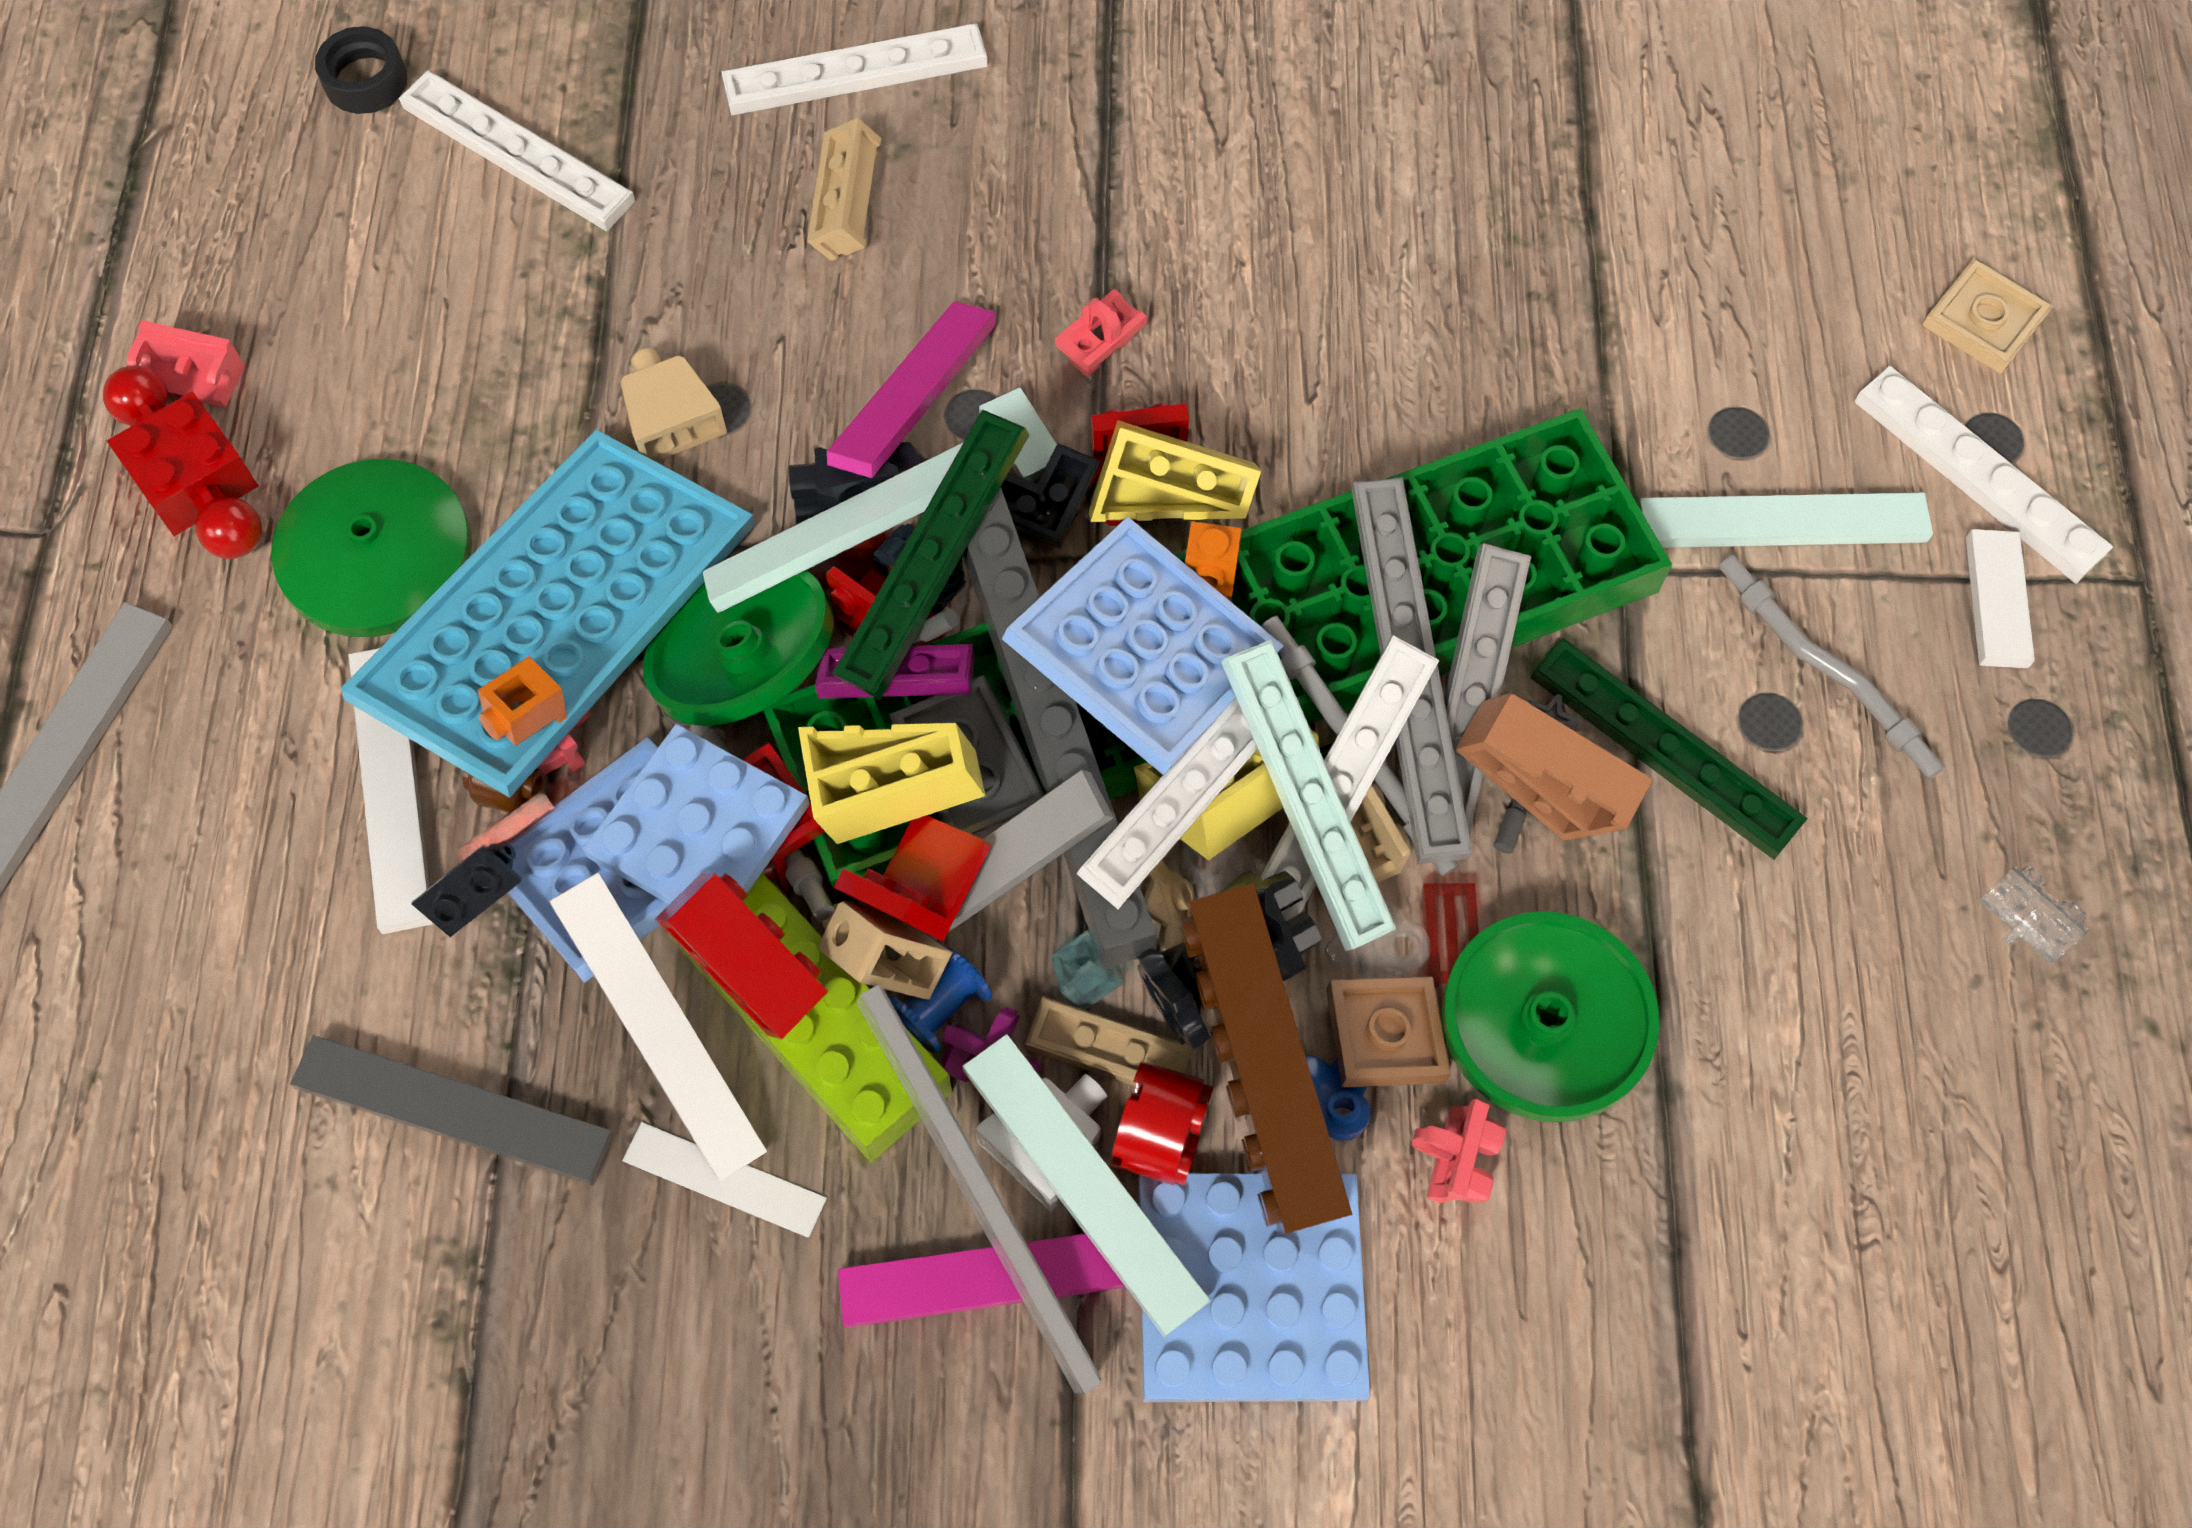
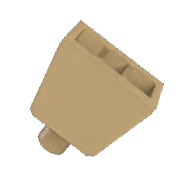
(669, 406)
(857, 943)

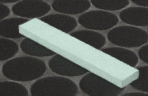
(1788, 519)
(826, 533)
(1308, 795)
(1086, 1186)

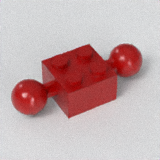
(182, 462)

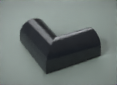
(1052, 504)

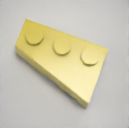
(1170, 478)

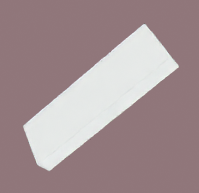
(1999, 599)

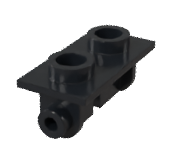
(469, 888)

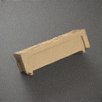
(843, 189)

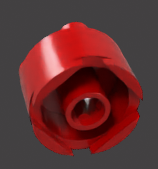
(1159, 1122)

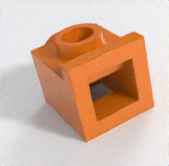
(1214, 554)
(520, 702)

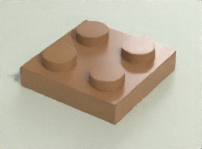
(1387, 1032)

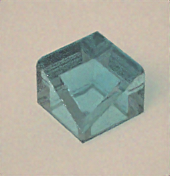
(1081, 973)

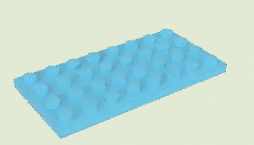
(566, 579)

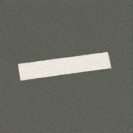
(745, 1189)

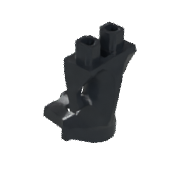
(821, 486)
(1172, 974)

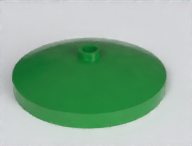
(369, 545)
(742, 659)
(1578, 981)

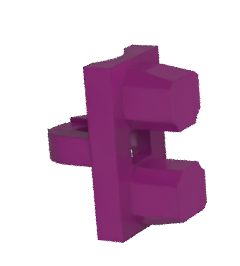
(967, 1044)

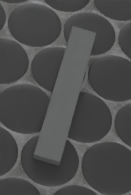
(452, 1109)

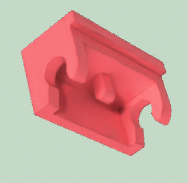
(188, 362)

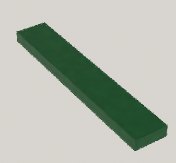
(931, 554)
(1669, 749)

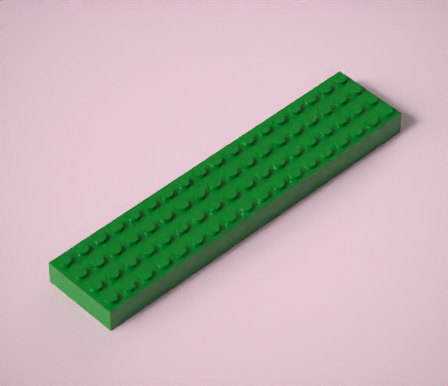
(1528, 492)

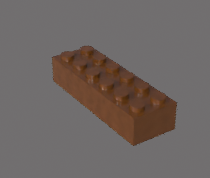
(1266, 1061)

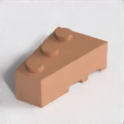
(1552, 769)

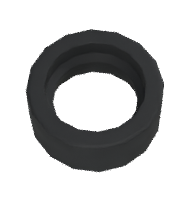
(357, 44)

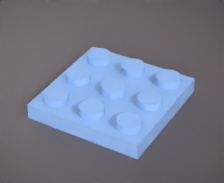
(695, 815)

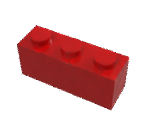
(743, 953)

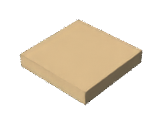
(1987, 316)

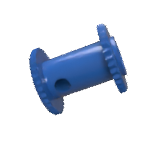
(953, 989)

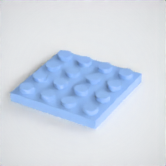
(1138, 643)
(553, 858)
(1280, 1307)

